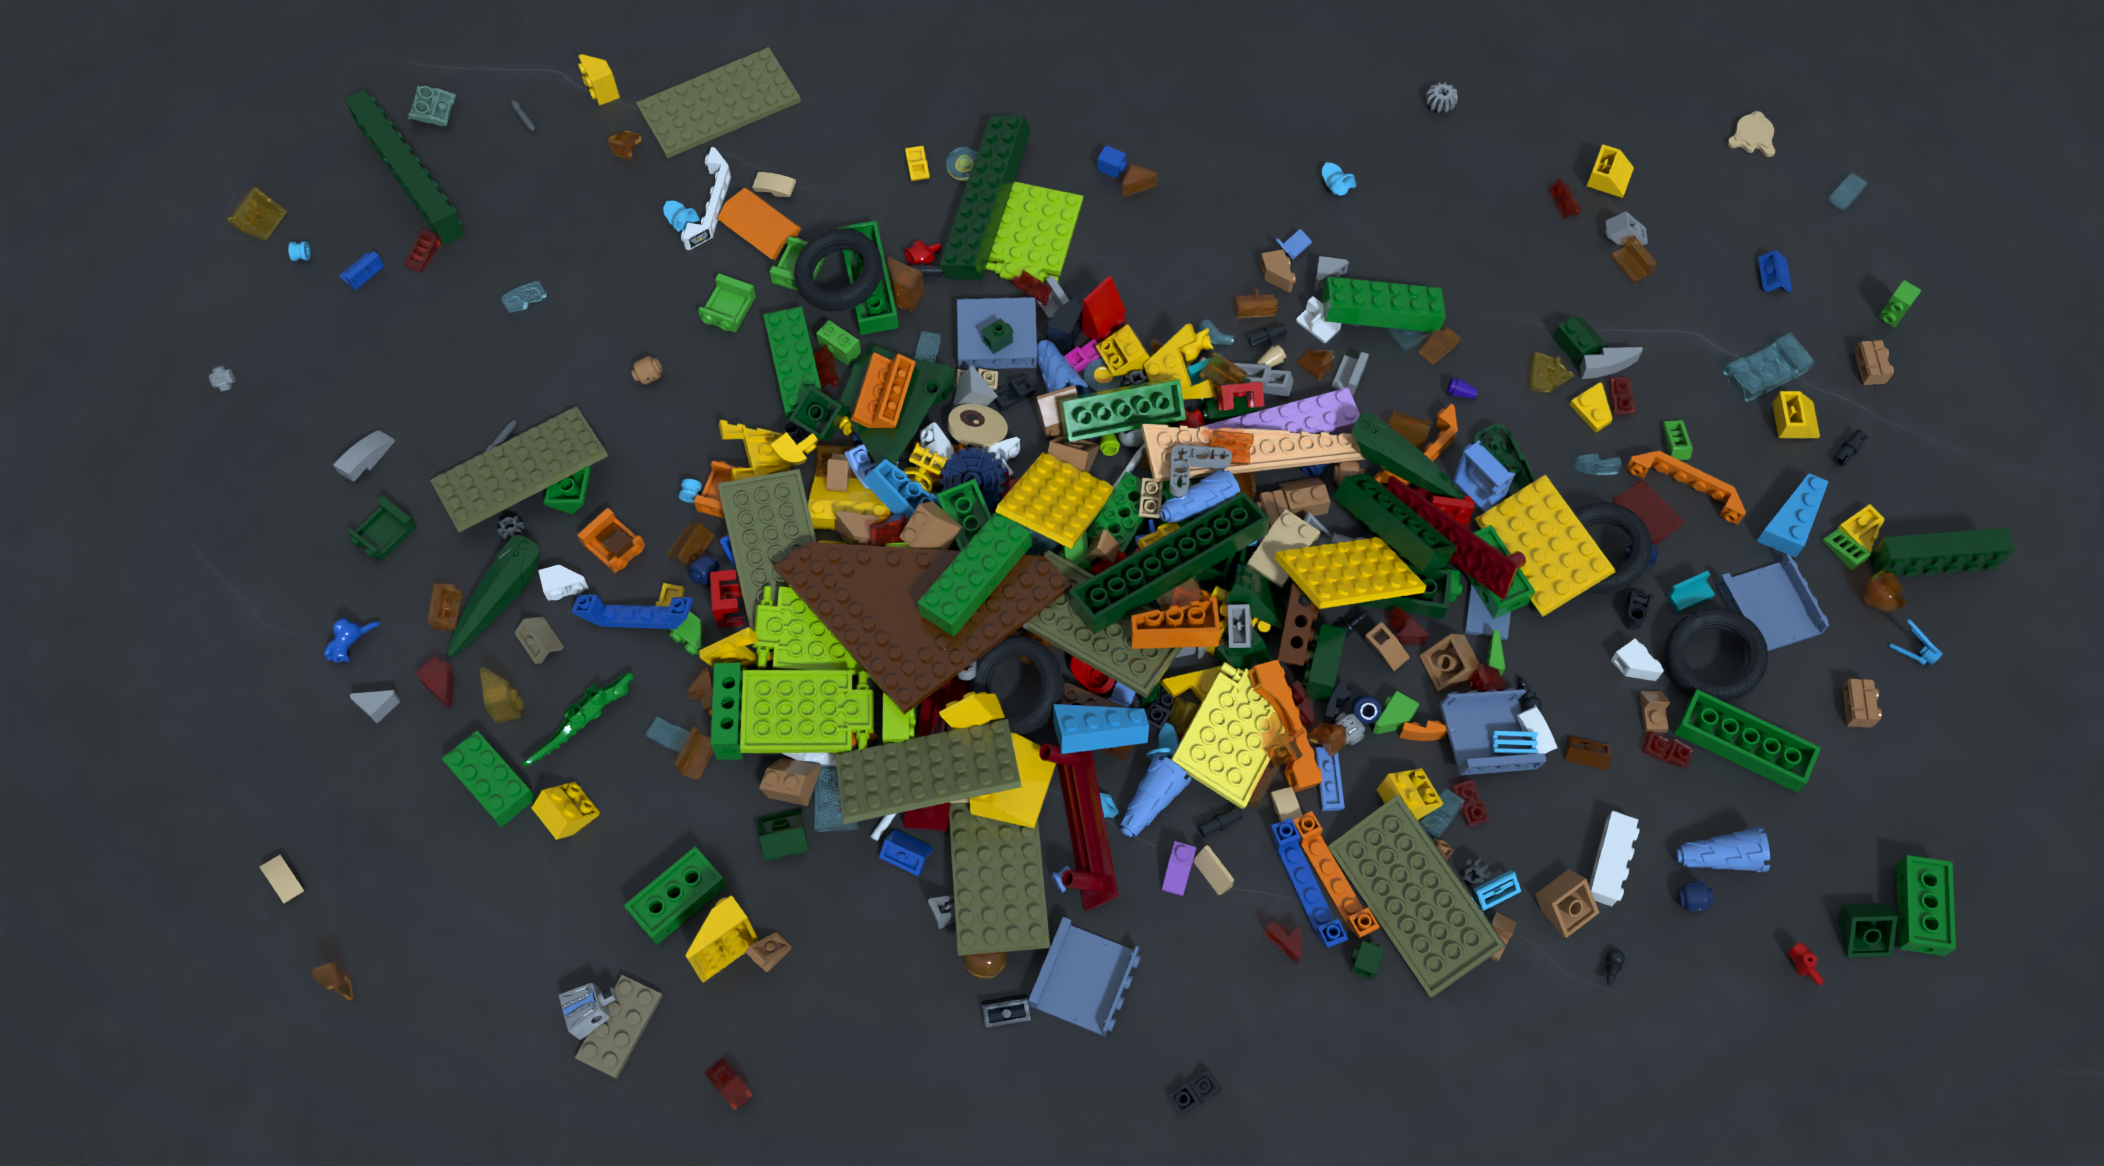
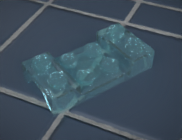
(1770, 367)

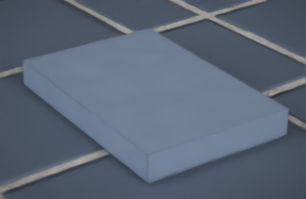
(1481, 622)

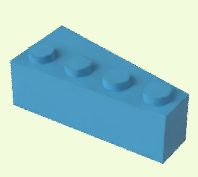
(896, 490)
(1794, 521)
(1098, 727)

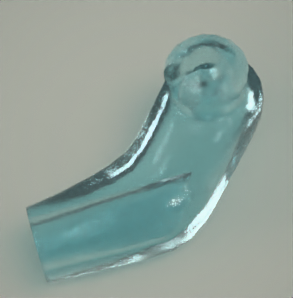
(1215, 336)

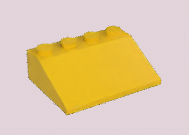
(825, 503)
(1020, 804)
(721, 939)

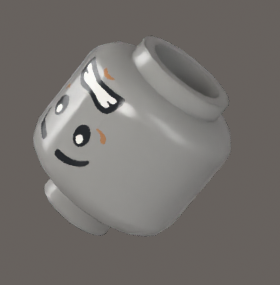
(1353, 726)

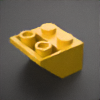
(598, 78)
(1611, 172)
(1123, 352)
(1795, 415)
(972, 710)
(1414, 790)
(564, 809)

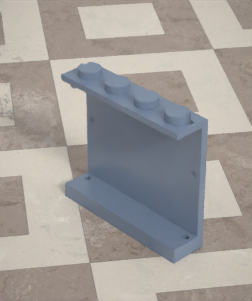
(978, 314)
(1776, 602)
(1470, 728)
(1084, 979)

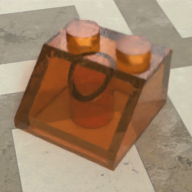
(905, 284)

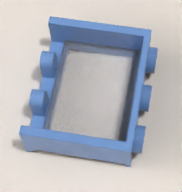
(1482, 477)

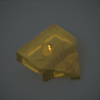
(1547, 373)

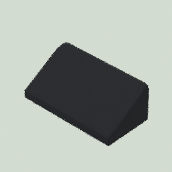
(1006, 1010)

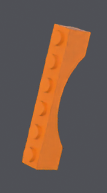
(1270, 684)

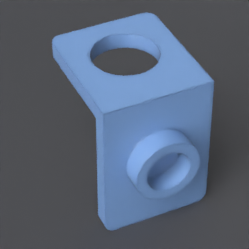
(1295, 243)
(1122, 695)

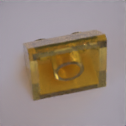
(256, 214)
(499, 697)

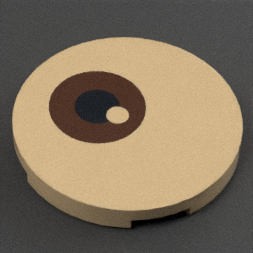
(977, 425)

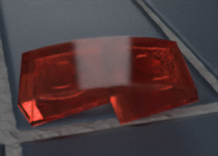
(1620, 395)
(1305, 707)
(1668, 751)
(1473, 809)

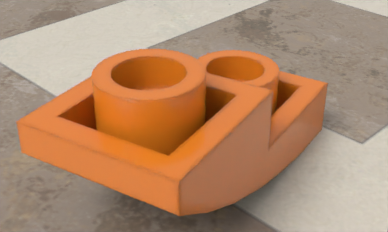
(1433, 731)

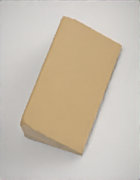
(1213, 870)

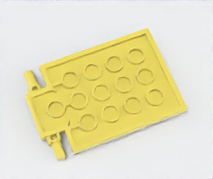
(1229, 736)

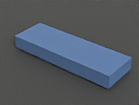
(1331, 787)

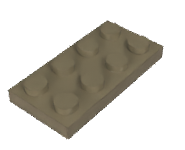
(613, 1041)

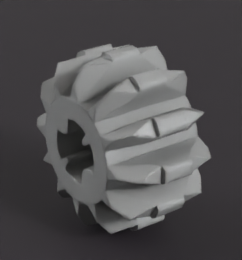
(1441, 97)

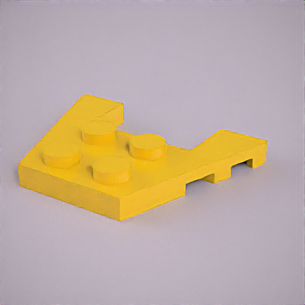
(1169, 363)
(758, 450)
(734, 650)
(1197, 681)

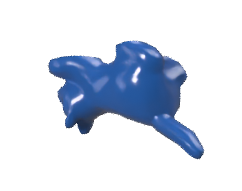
(345, 634)

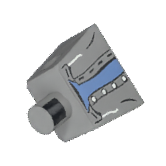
(586, 1008)

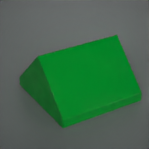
(568, 493)

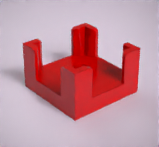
(1253, 390)
(720, 598)

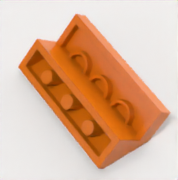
(758, 222)
(883, 391)

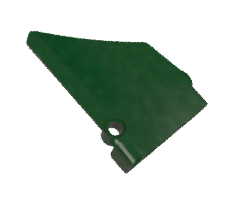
(926, 388)

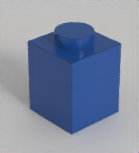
(1111, 162)

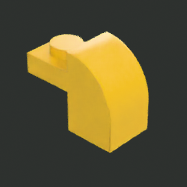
(791, 453)

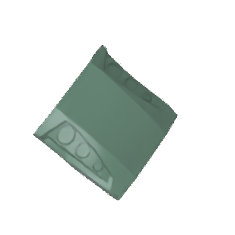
(432, 105)

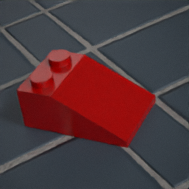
(1103, 312)

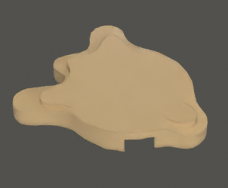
(1754, 132)

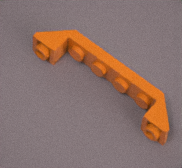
(1448, 426)
(1733, 509)
(1356, 918)

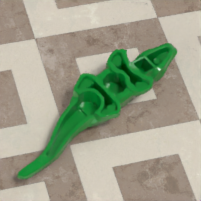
(580, 713)

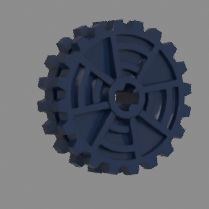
(981, 465)

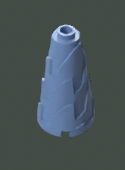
(1056, 370)
(1201, 497)
(1154, 793)
(1732, 851)

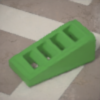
(1677, 446)
(1847, 558)
(1495, 653)

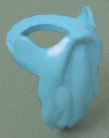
(1337, 180)
(678, 215)
(1167, 743)

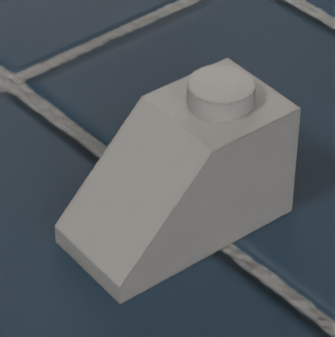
(1623, 227)

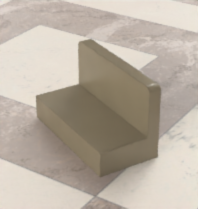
(538, 638)

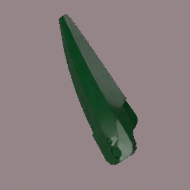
(1506, 451)
(1400, 457)
(498, 589)

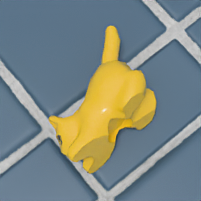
(1192, 350)

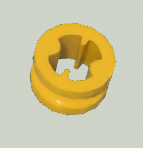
(846, 426)

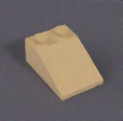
(1285, 534)

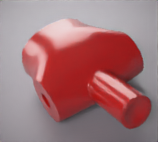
(921, 252)
(1193, 419)
(1805, 962)

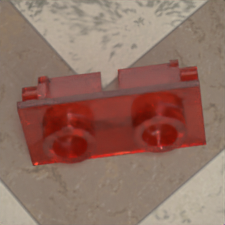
(1563, 198)
(1033, 287)
(825, 367)

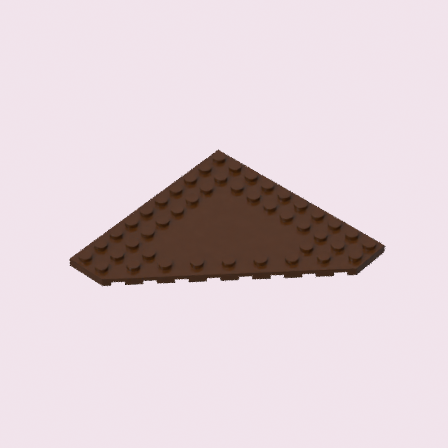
(872, 610)

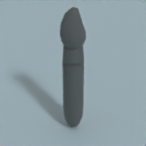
(526, 120)
(502, 435)

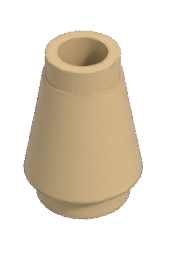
(1272, 357)

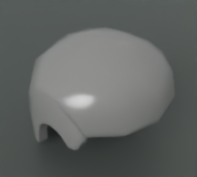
(1131, 438)

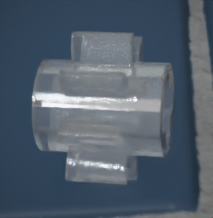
(221, 378)

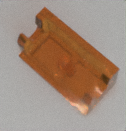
(444, 607)

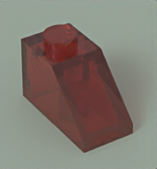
(887, 529)
(1487, 678)
(438, 679)
(728, 1084)

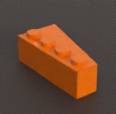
(1178, 627)

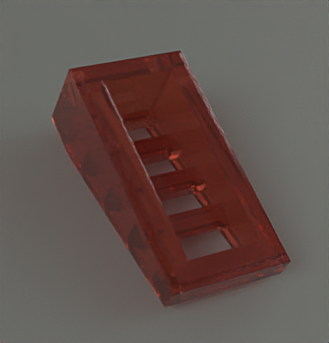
(424, 239)

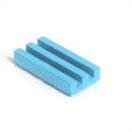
(1533, 742)
(1497, 886)

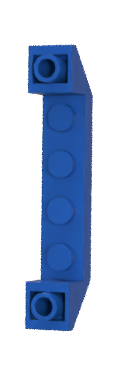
(657, 617)
(1305, 885)

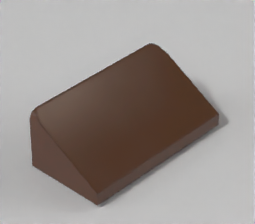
(1588, 753)

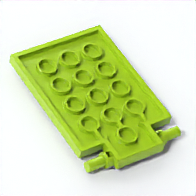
(1034, 232)
(796, 636)
(804, 711)

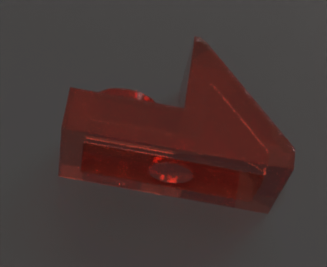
(1411, 631)
(1290, 945)

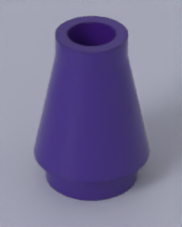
(1460, 388)

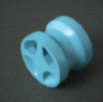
(299, 251)
(689, 490)

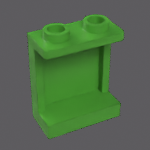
(784, 272)
(728, 303)

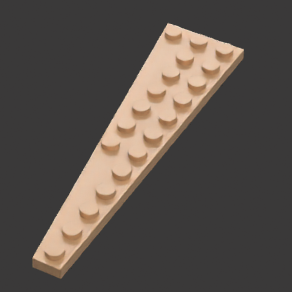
(1269, 450)

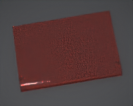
(1651, 509)

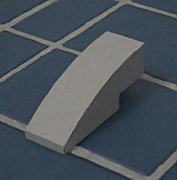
(1609, 361)
(1273, 381)
(363, 455)

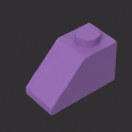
(1179, 868)

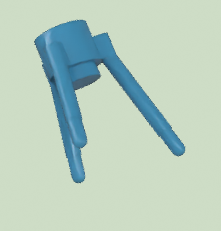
(1929, 652)

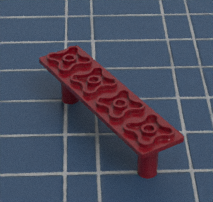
(1472, 553)
(930, 723)
(1087, 827)

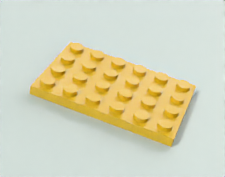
(1055, 500)
(1556, 546)
(1349, 572)

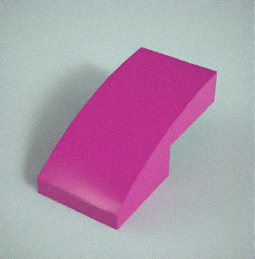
(1082, 357)

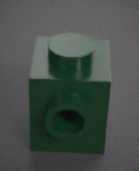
(997, 335)
(1367, 959)

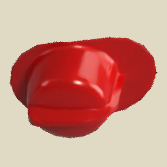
(1090, 677)

